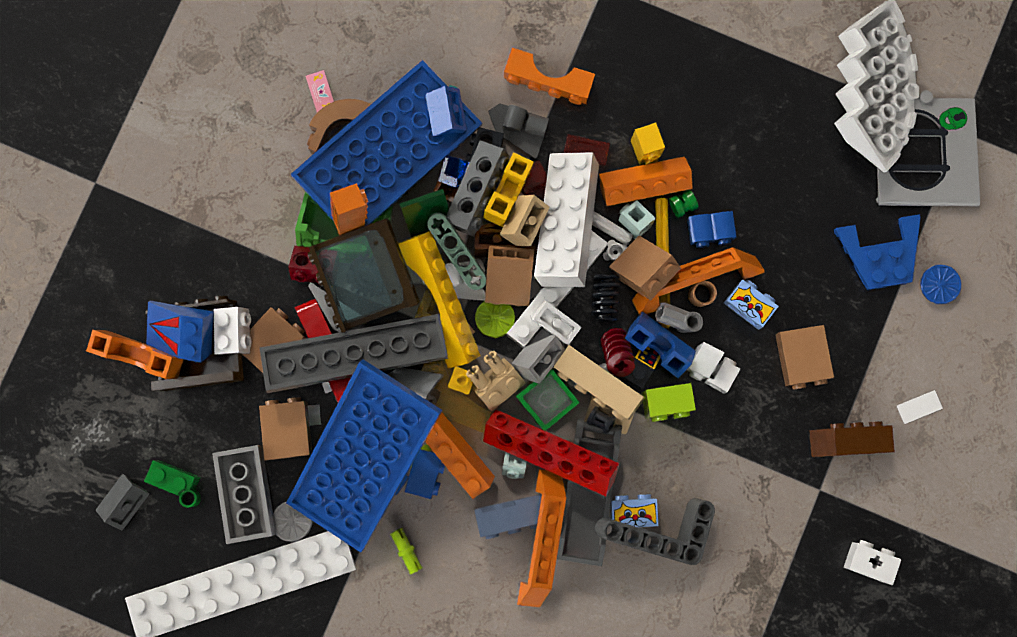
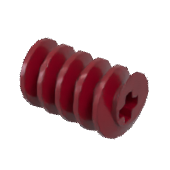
(617, 352)

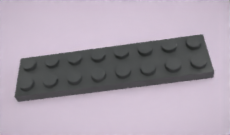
(338, 354)

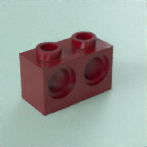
(301, 267)

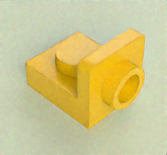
(460, 381)

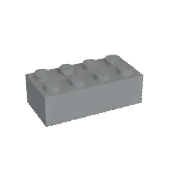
(244, 494)

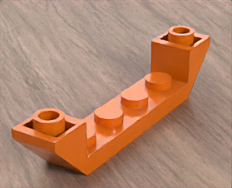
(701, 270)
(546, 540)

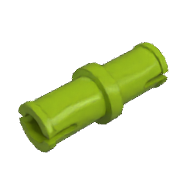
(406, 550)

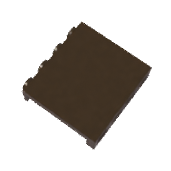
(212, 370)

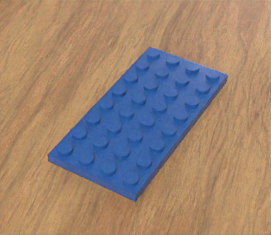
(384, 147)
(363, 455)

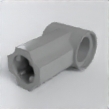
(678, 318)

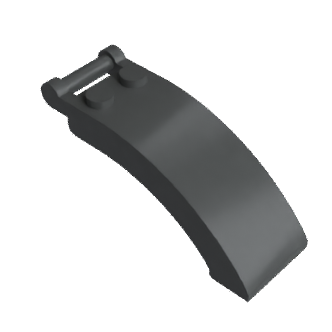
(586, 507)

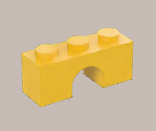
(508, 189)

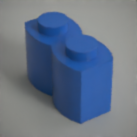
(711, 228)

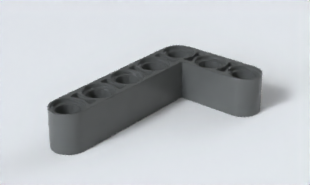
(658, 546)

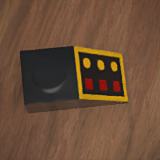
(644, 366)

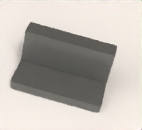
(121, 502)

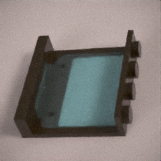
(363, 275)

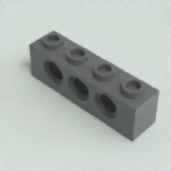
(484, 156)

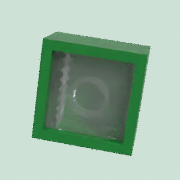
(547, 400)

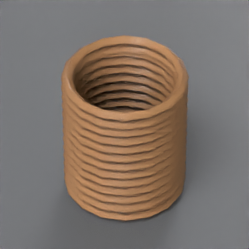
(712, 291)

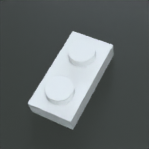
(556, 322)

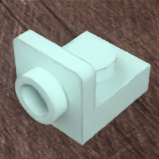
(513, 466)

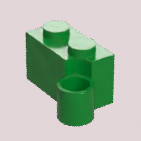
(174, 481)

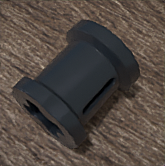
(601, 420)

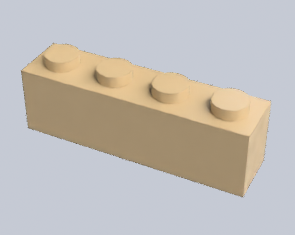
(598, 382)

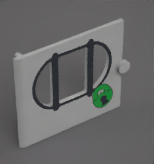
(959, 152)

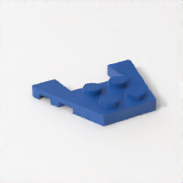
(887, 262)

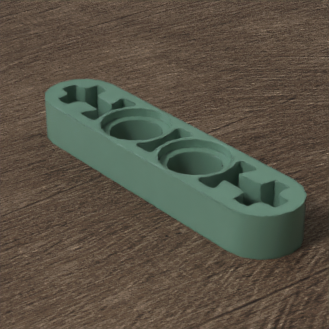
(459, 249)

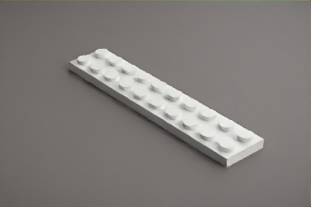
(239, 584)

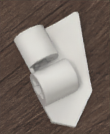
(460, 287)

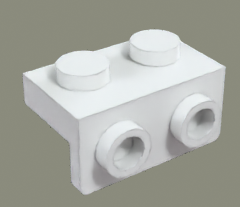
(232, 331)

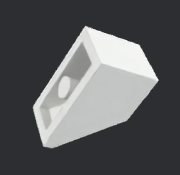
(704, 361)

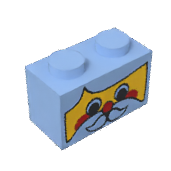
(751, 303)
(635, 512)

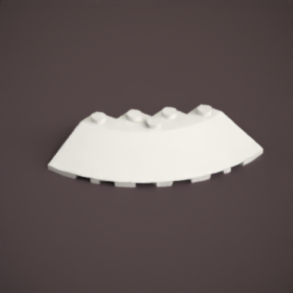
(879, 85)

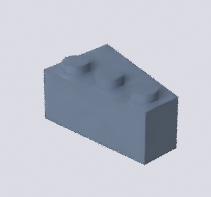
(508, 516)

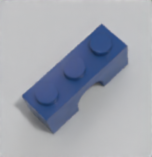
(674, 353)

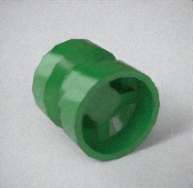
(683, 203)

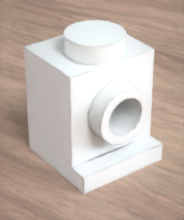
(723, 375)

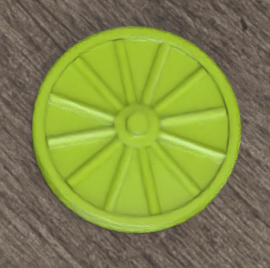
(494, 319)

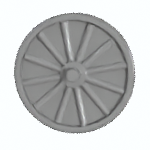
(290, 523)

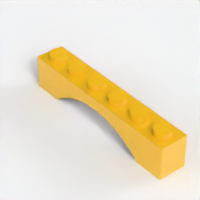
(425, 259)

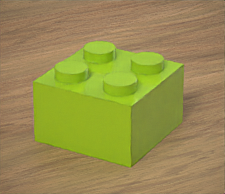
(669, 400)

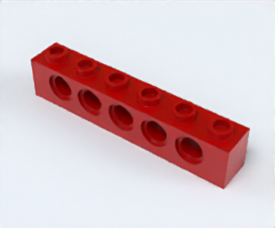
(550, 452)

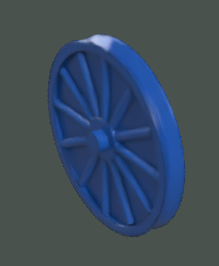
(940, 284)

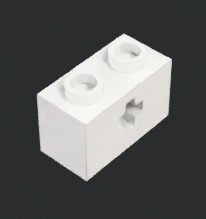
(885, 567)

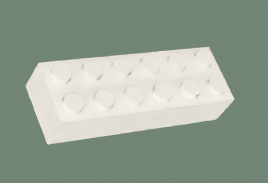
(568, 223)

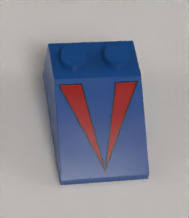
(180, 330)

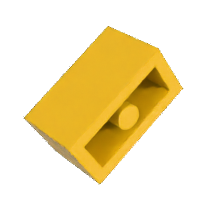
(647, 144)

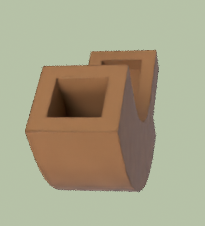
(332, 116)

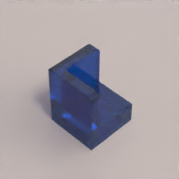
(453, 171)

